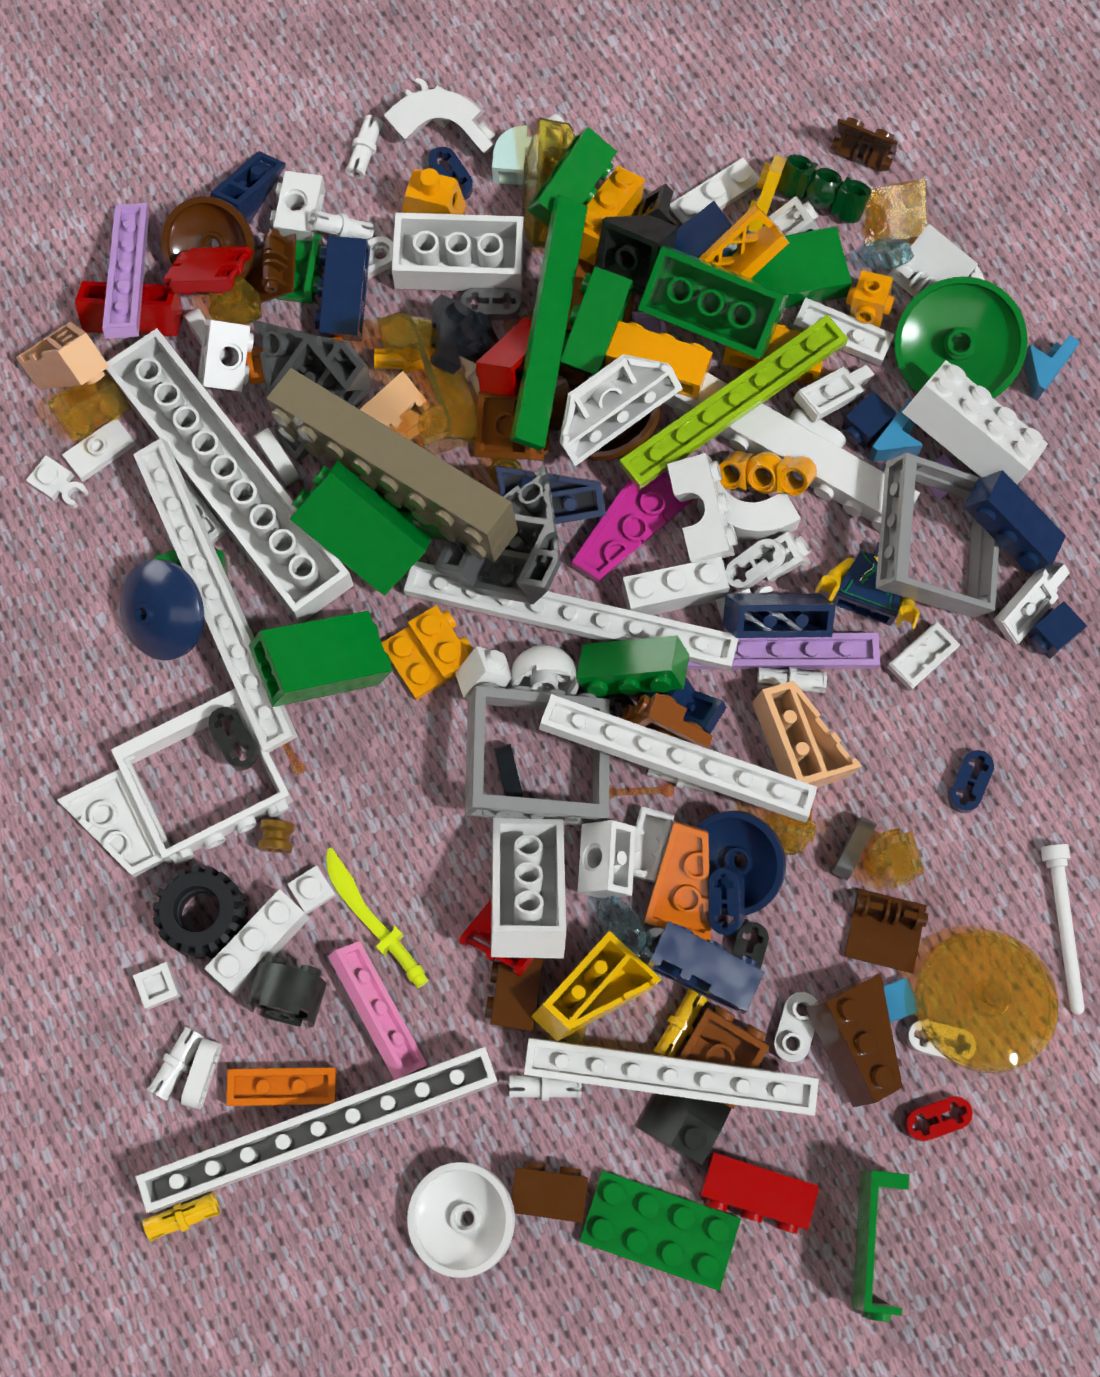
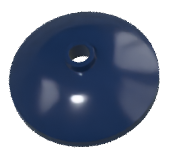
(161, 609)
(748, 835)

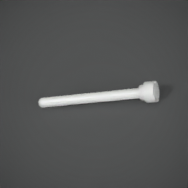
(1056, 860)

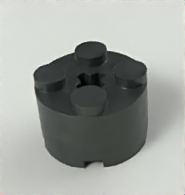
(286, 992)

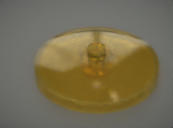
(986, 1001)

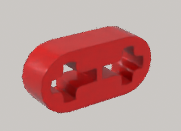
(941, 1127)

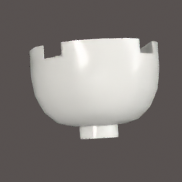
(544, 670)

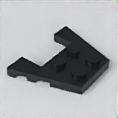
(458, 333)

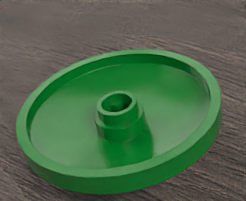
(969, 327)

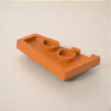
(682, 882)

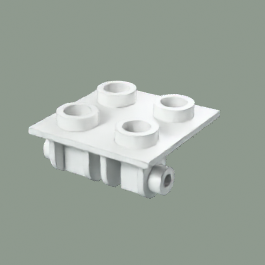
(933, 261)

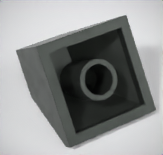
(632, 245)
(685, 1124)

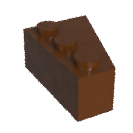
(859, 1040)

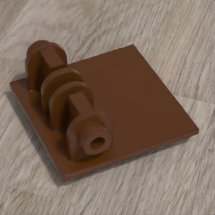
(853, 132)
(273, 266)
(885, 931)

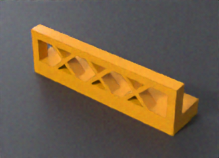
(753, 249)

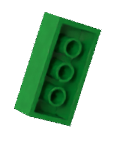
(713, 302)

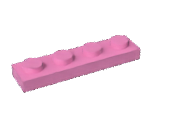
(377, 1010)

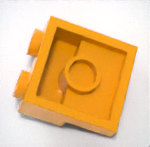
(427, 651)

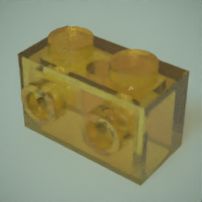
(88, 407)
(893, 860)

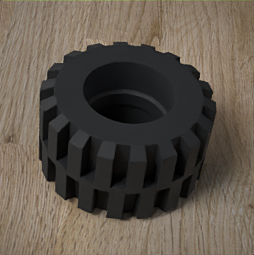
(179, 892)

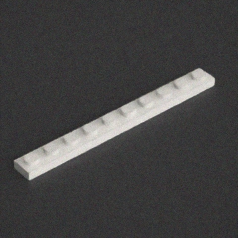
(219, 600)
(576, 617)

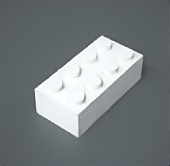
(457, 251)
(974, 425)
(528, 888)

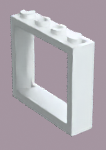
(172, 732)

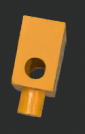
(433, 194)

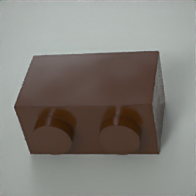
(514, 996)
(549, 1193)

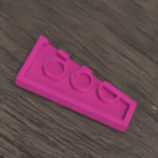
(627, 525)

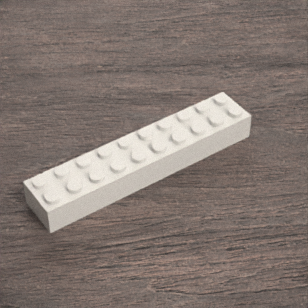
(228, 475)

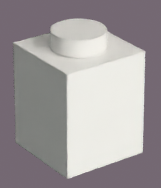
(483, 667)

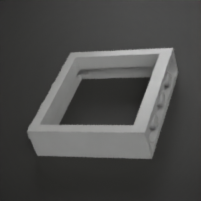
(896, 539)
(500, 806)

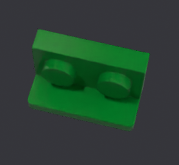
(306, 271)

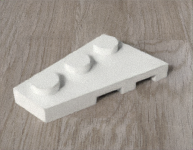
(115, 822)

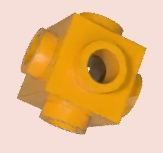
(871, 305)

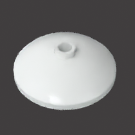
(438, 1222)

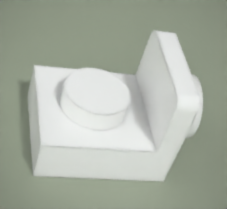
(795, 217)
(795, 554)

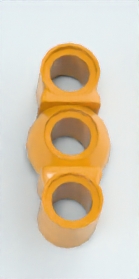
(781, 472)

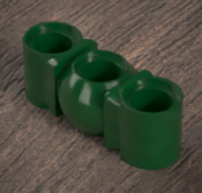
(824, 188)

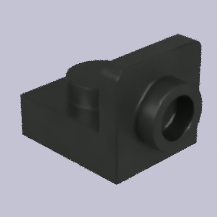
(658, 204)

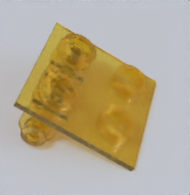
(897, 211)

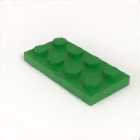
(660, 1230)

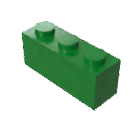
(575, 174)
(633, 666)

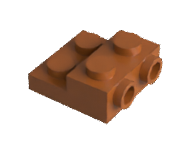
(495, 422)
(666, 716)
(724, 1042)

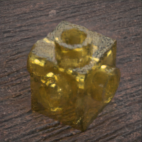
(238, 305)
(792, 832)

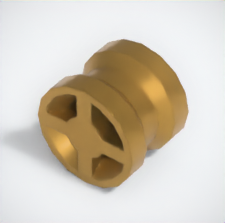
(276, 836)

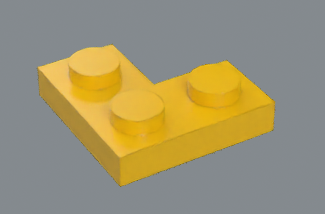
(767, 183)

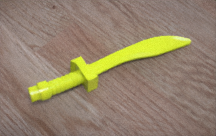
(389, 940)

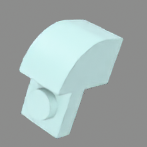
(510, 156)

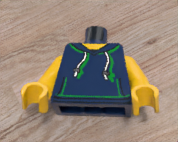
(854, 589)

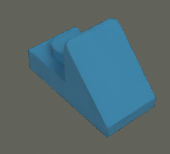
(1043, 367)
(896, 439)

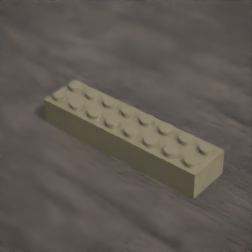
(393, 466)

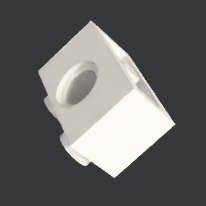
(297, 191)
(215, 338)
(606, 859)

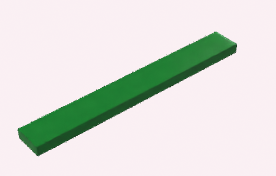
(549, 323)

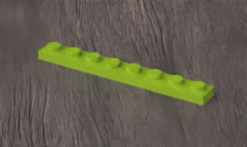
(733, 401)

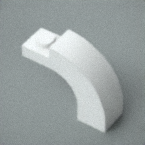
(424, 106)
(759, 519)

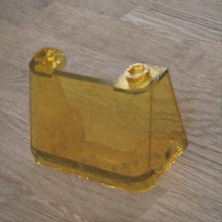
(454, 419)

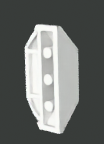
(613, 403)

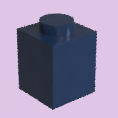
(867, 421)
(1056, 630)

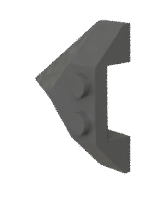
(320, 359)
(528, 561)

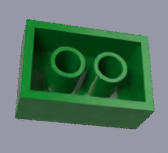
(595, 320)

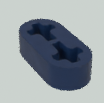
(455, 170)
(978, 784)
(735, 900)

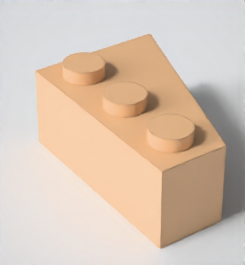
(63, 359)
(398, 406)
(799, 738)

